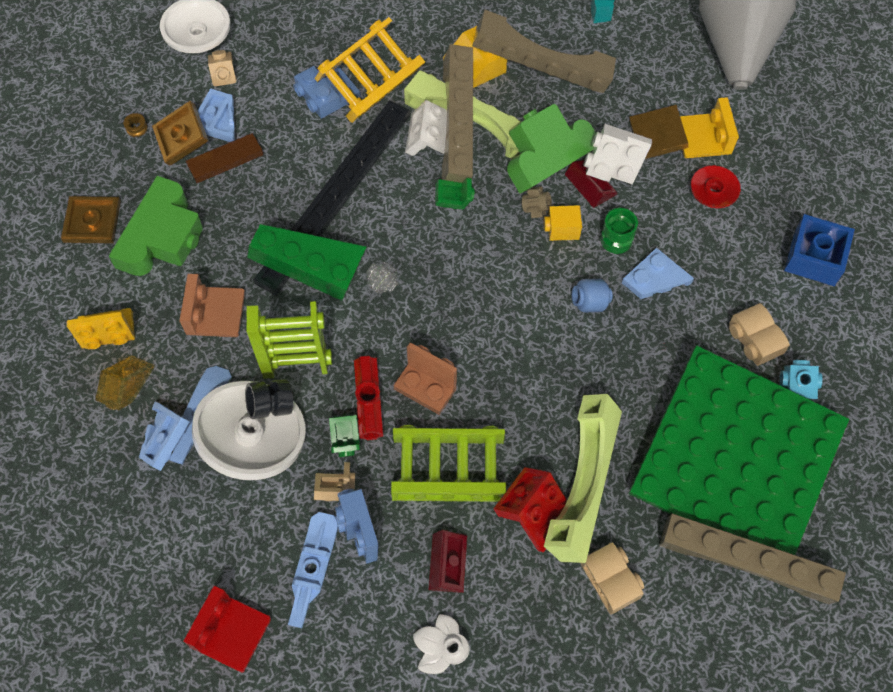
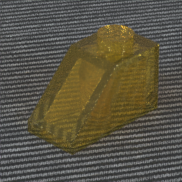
(122, 382)

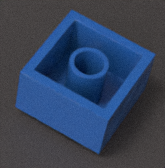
(819, 250)

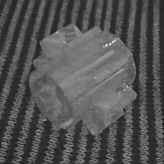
(382, 277)

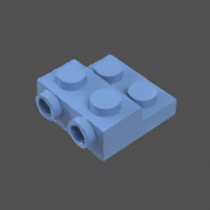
(322, 95)
(356, 522)

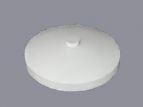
(243, 445)

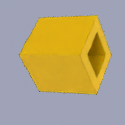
(563, 223)

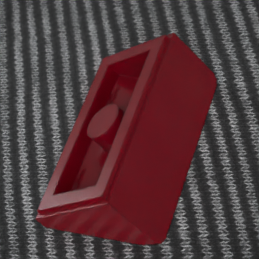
(593, 189)
(448, 562)

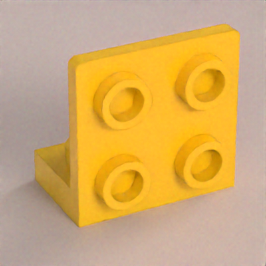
(710, 133)
(103, 328)

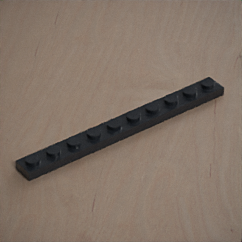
(342, 184)

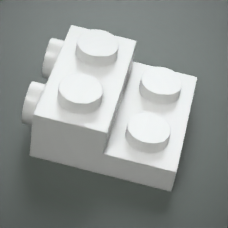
(616, 154)

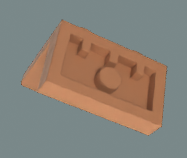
(211, 309)
(427, 379)

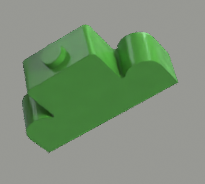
(546, 146)
(158, 230)

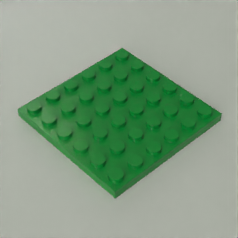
(739, 453)

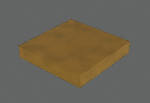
(664, 129)
(180, 133)
(90, 219)

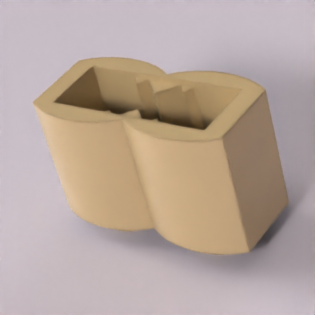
(758, 334)
(612, 578)

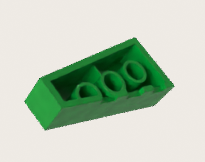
(307, 258)

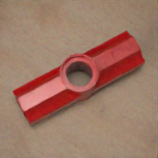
(368, 412)

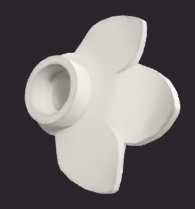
(436, 644)

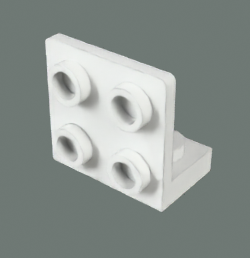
(427, 128)

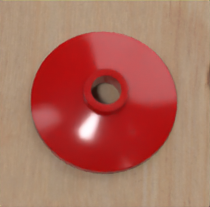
(718, 179)

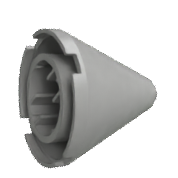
(744, 34)

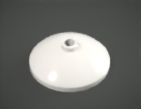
(195, 25)

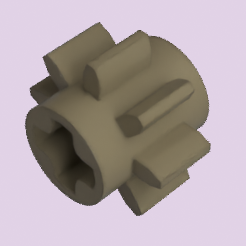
(536, 202)

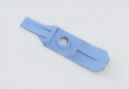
(211, 379)
(316, 550)

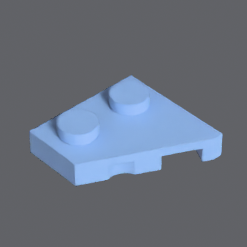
(218, 115)
(656, 275)
(162, 436)

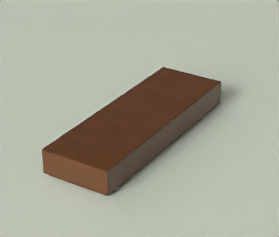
(224, 158)

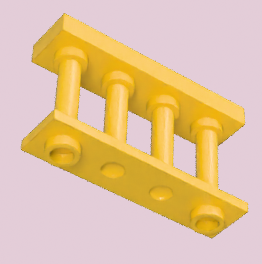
(374, 92)

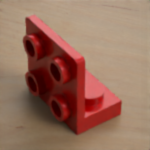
(533, 502)
(227, 630)

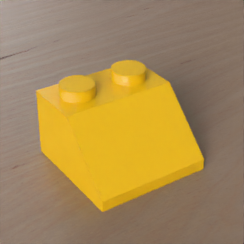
(485, 64)

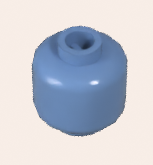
(591, 295)

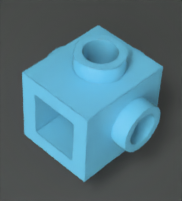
(810, 378)

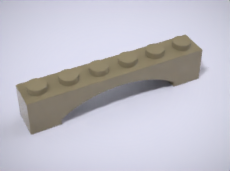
(499, 38)
(459, 128)
(786, 569)

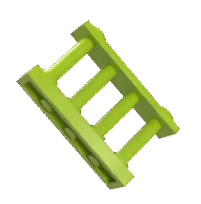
(267, 351)
(434, 488)

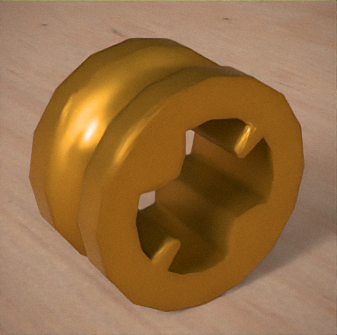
(136, 131)

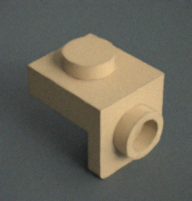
(221, 68)
(329, 485)

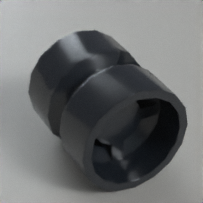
(270, 398)

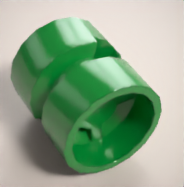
(619, 230)

